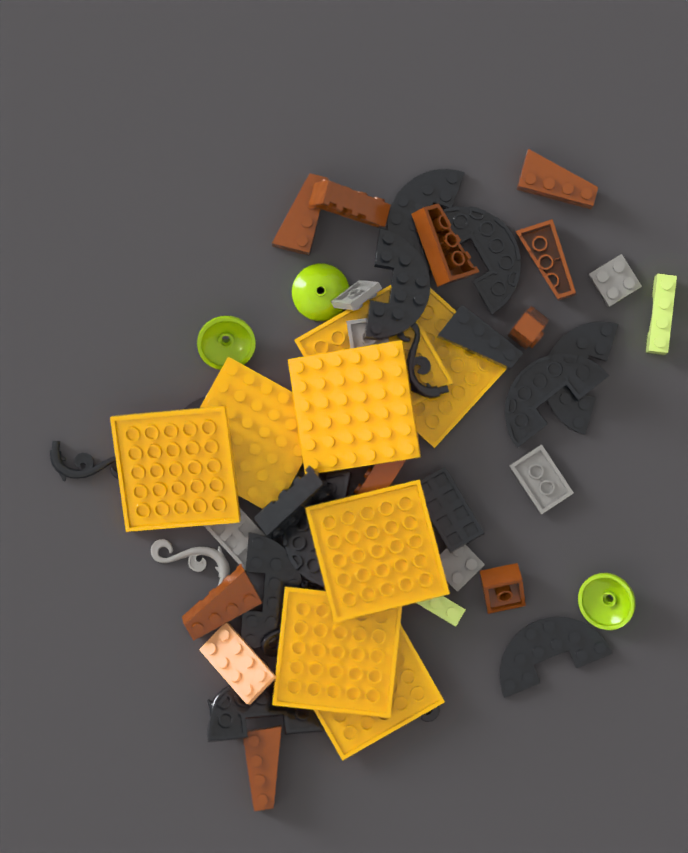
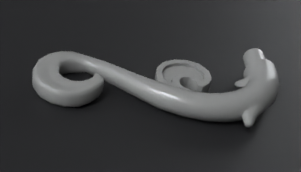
(217, 555)

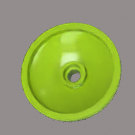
(305, 295)
(216, 350)
(601, 610)

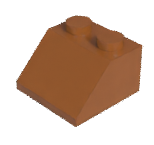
(502, 588)

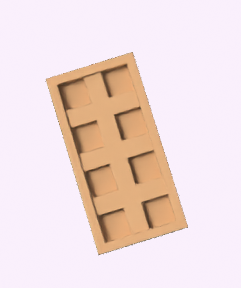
(237, 663)

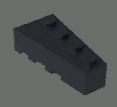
(478, 338)
(291, 505)

